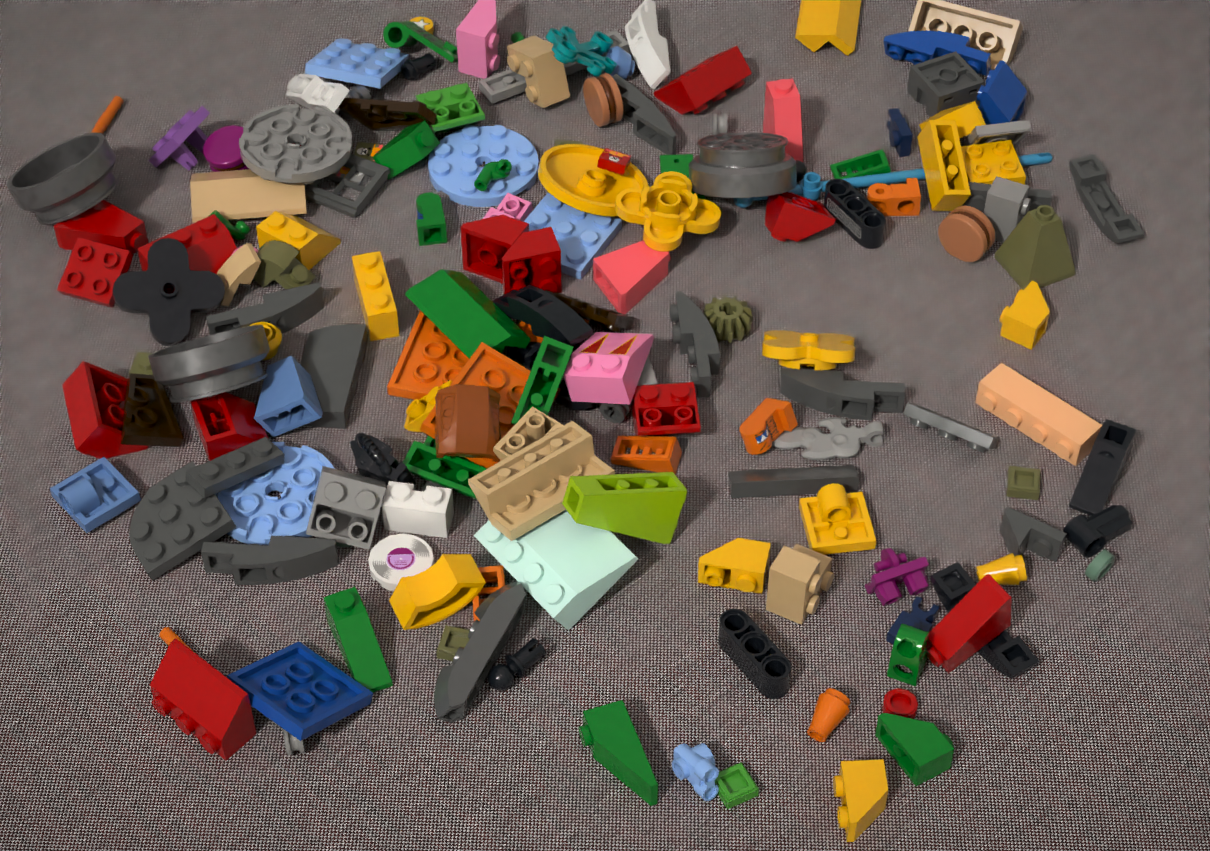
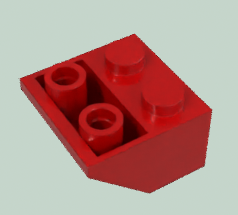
(533, 261)
(665, 409)
(225, 423)

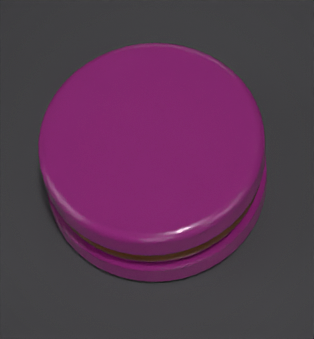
(223, 149)

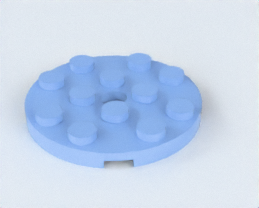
(457, 158)
(264, 516)

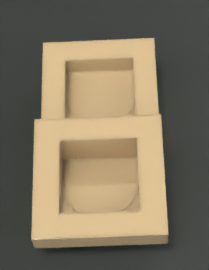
(237, 270)

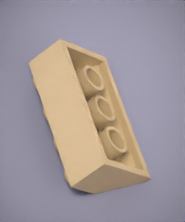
(986, 30)

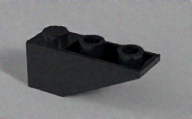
(1103, 467)

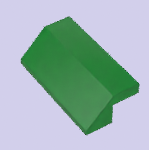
(465, 313)
(446, 471)

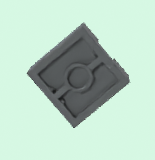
(944, 83)

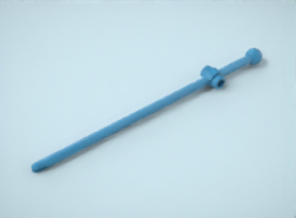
(812, 186)

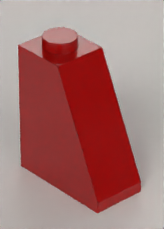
(104, 225)
(970, 624)

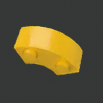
(437, 591)

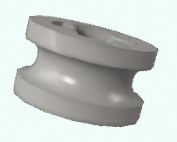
(719, 123)
(293, 744)

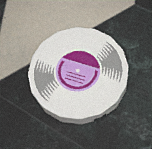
(399, 557)

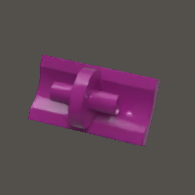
(885, 582)

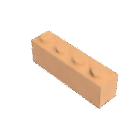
(1038, 413)

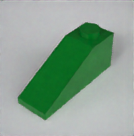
(544, 378)
(357, 639)
(618, 748)

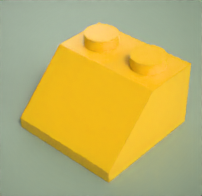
(305, 237)

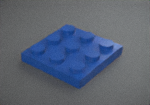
(300, 690)

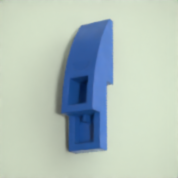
(927, 45)

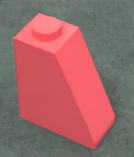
(783, 114)
(630, 274)

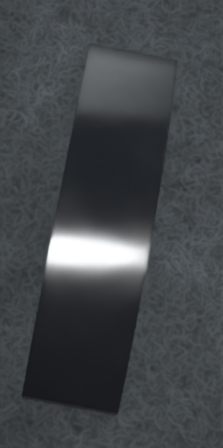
(1004, 653)

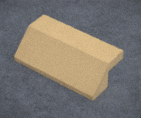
(243, 195)
(533, 481)

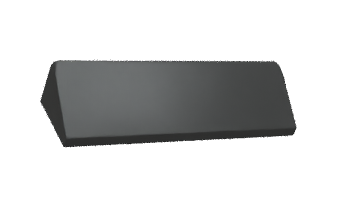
(790, 480)

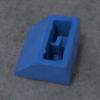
(1002, 96)

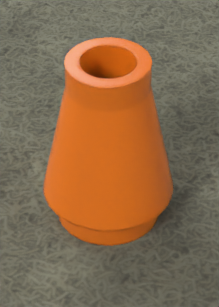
(829, 712)

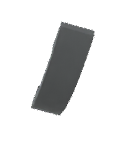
(1100, 202)

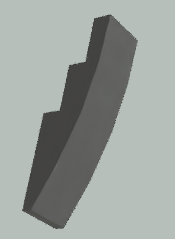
(646, 118)

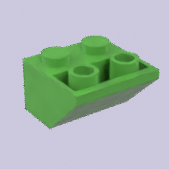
(453, 107)

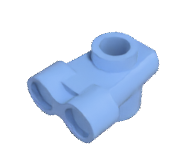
(698, 768)

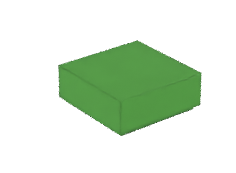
(736, 786)

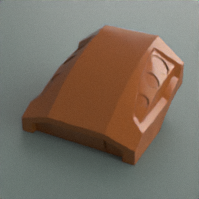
(467, 421)

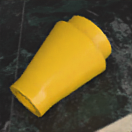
(1004, 570)

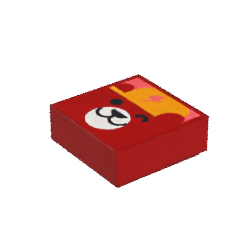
(614, 161)

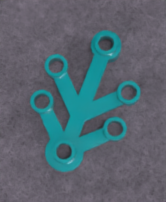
(569, 50)

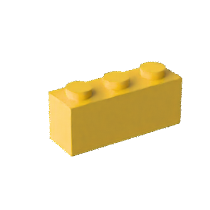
(943, 165)
(375, 296)

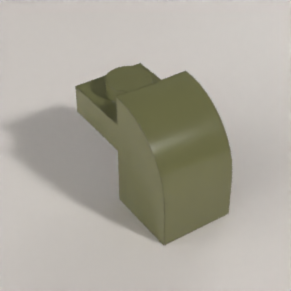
(280, 264)

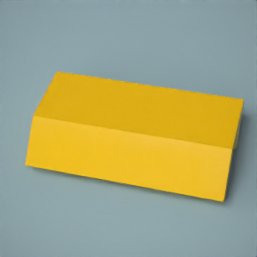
(828, 21)

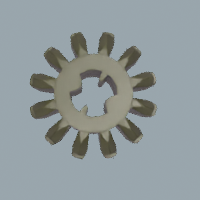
(729, 318)

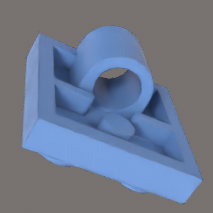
(95, 494)

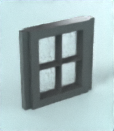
(345, 195)

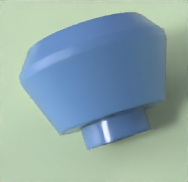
(625, 65)

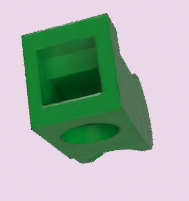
(431, 220)
(908, 650)

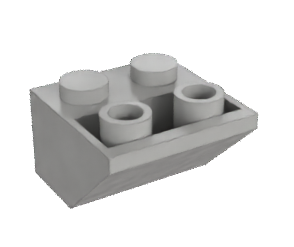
(346, 507)

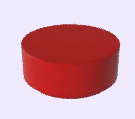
(900, 703)

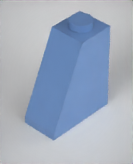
(287, 398)

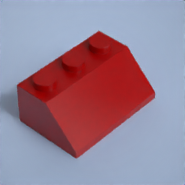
(705, 82)
(206, 242)
(96, 411)
(202, 701)

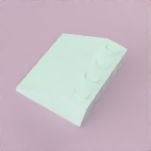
(561, 563)

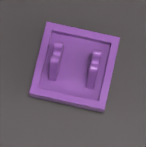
(183, 130)

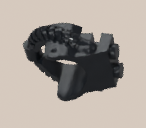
(378, 462)

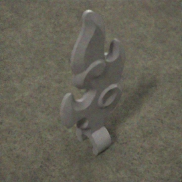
(840, 442)

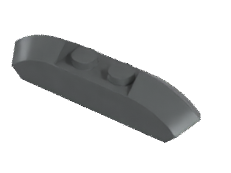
(463, 680)

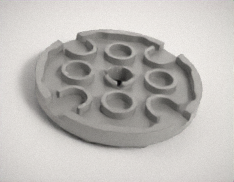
(269, 149)

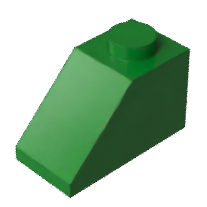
(407, 148)
(915, 746)

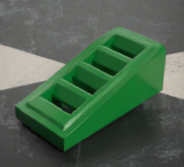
(866, 164)

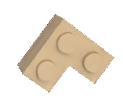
(542, 71)
(797, 582)

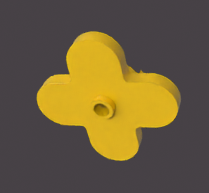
(667, 211)
(808, 349)

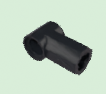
(1092, 533)

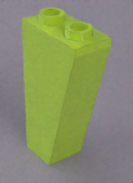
(628, 503)

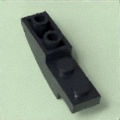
(545, 314)

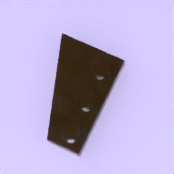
(386, 113)
(611, 319)
(148, 414)

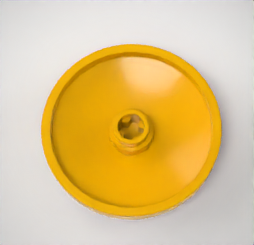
(573, 178)

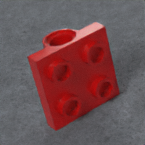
(93, 271)

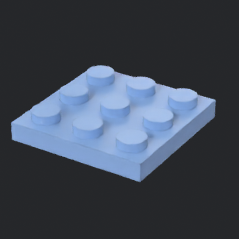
(357, 63)
(578, 233)

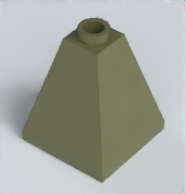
(1037, 250)

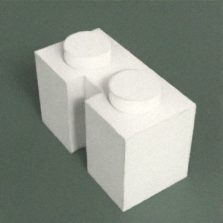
(417, 511)

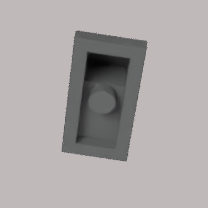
(1025, 532)

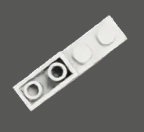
(646, 44)
(312, 92)

